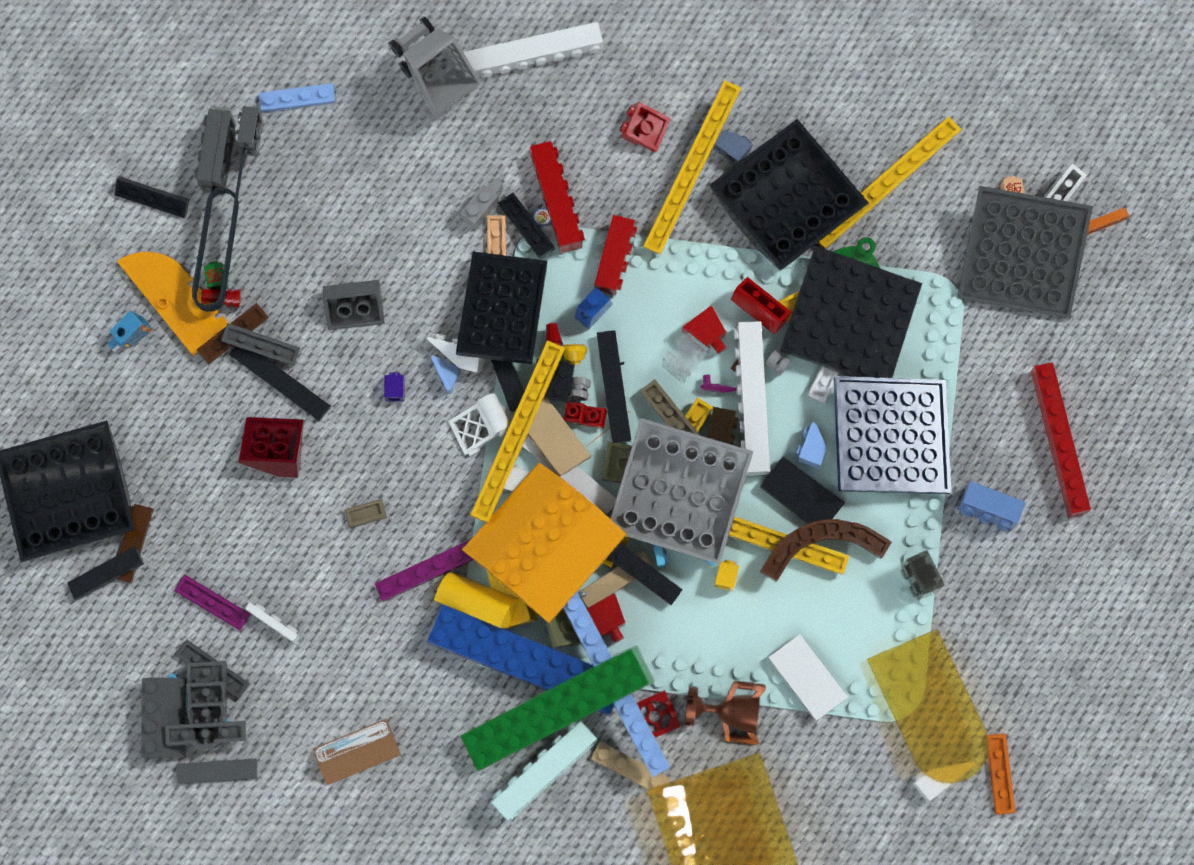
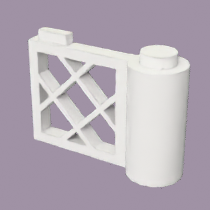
(494, 420)

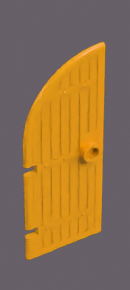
(167, 290)

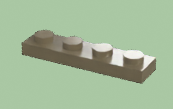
(666, 407)

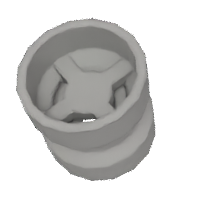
(776, 358)
(580, 388)

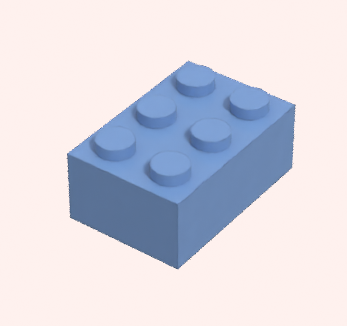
(991, 506)

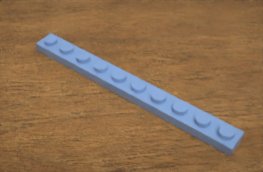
(626, 707)

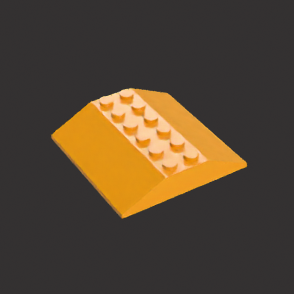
(544, 542)

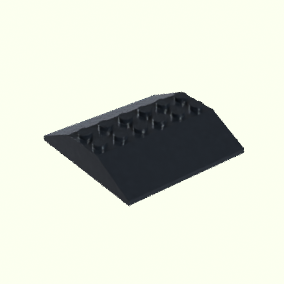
(787, 195)
(65, 491)

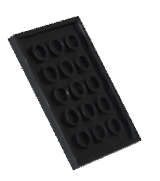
(502, 308)

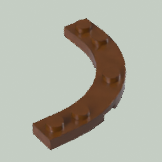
(818, 531)

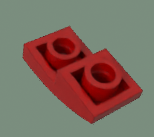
(585, 415)

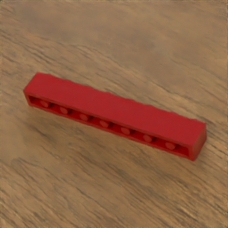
(1060, 440)

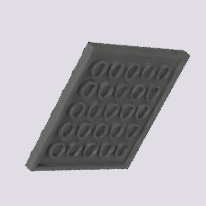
(1024, 251)

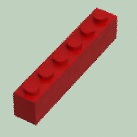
(556, 198)

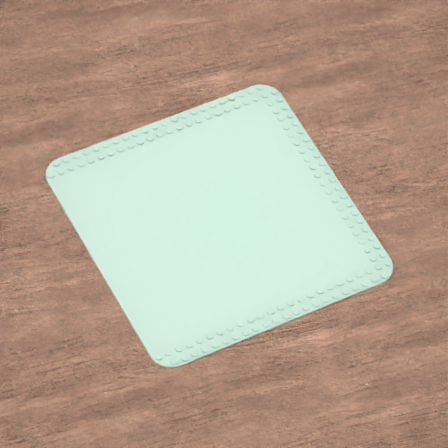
(720, 633)

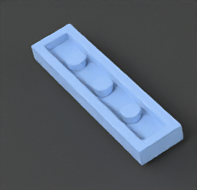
(297, 97)

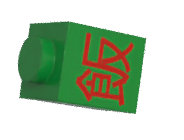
(214, 275)

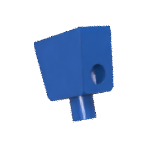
(593, 307)

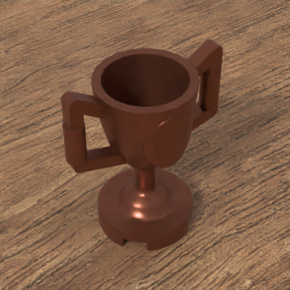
(735, 711)

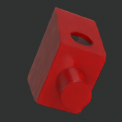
(707, 329)
(608, 618)

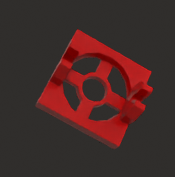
(663, 699)

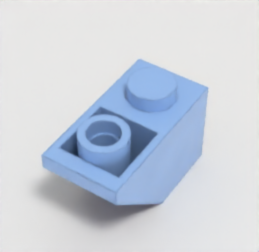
(813, 449)

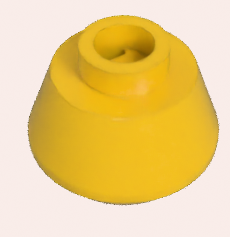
(575, 353)

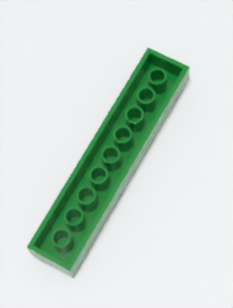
(557, 708)

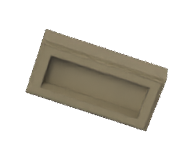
(365, 513)

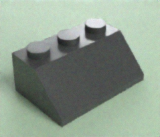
(353, 304)

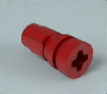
(232, 298)

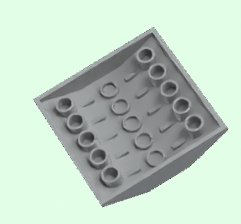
(680, 490)

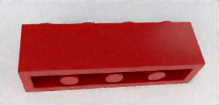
(614, 255)

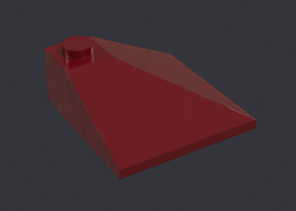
(272, 445)

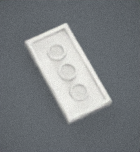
(807, 677)

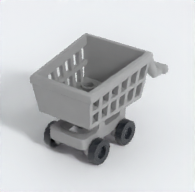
(446, 78)

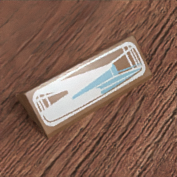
(356, 751)

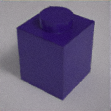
(394, 387)

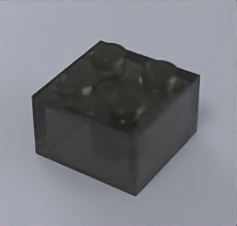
(922, 575)

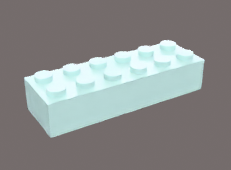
(545, 771)

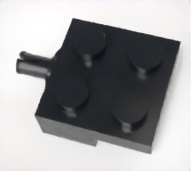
(561, 383)

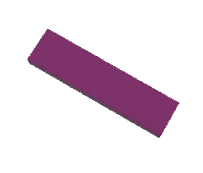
(212, 602)

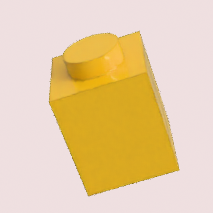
(726, 575)

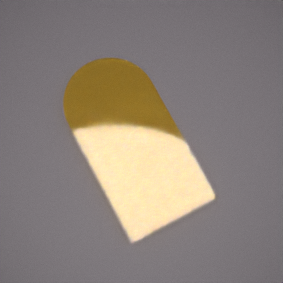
(932, 708)

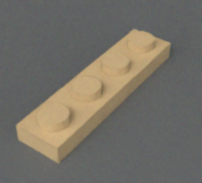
(627, 766)

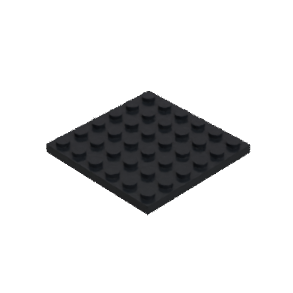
(850, 316)

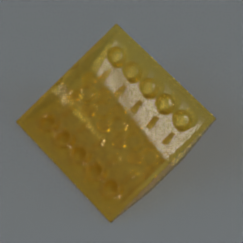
(723, 817)

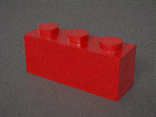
(760, 305)

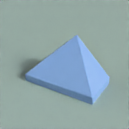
(447, 373)

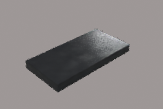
(801, 493)

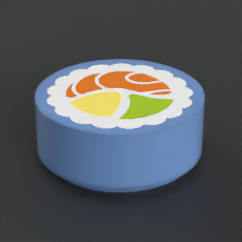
(541, 217)

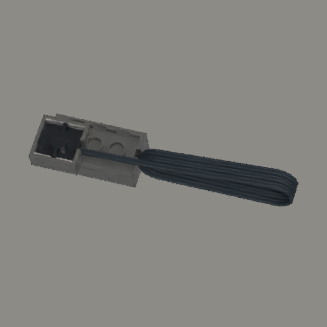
(213, 175)

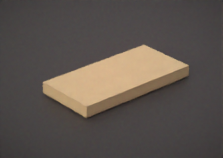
(556, 440)

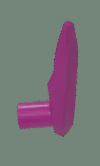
(717, 388)

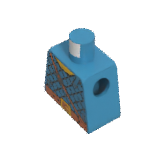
(129, 331)

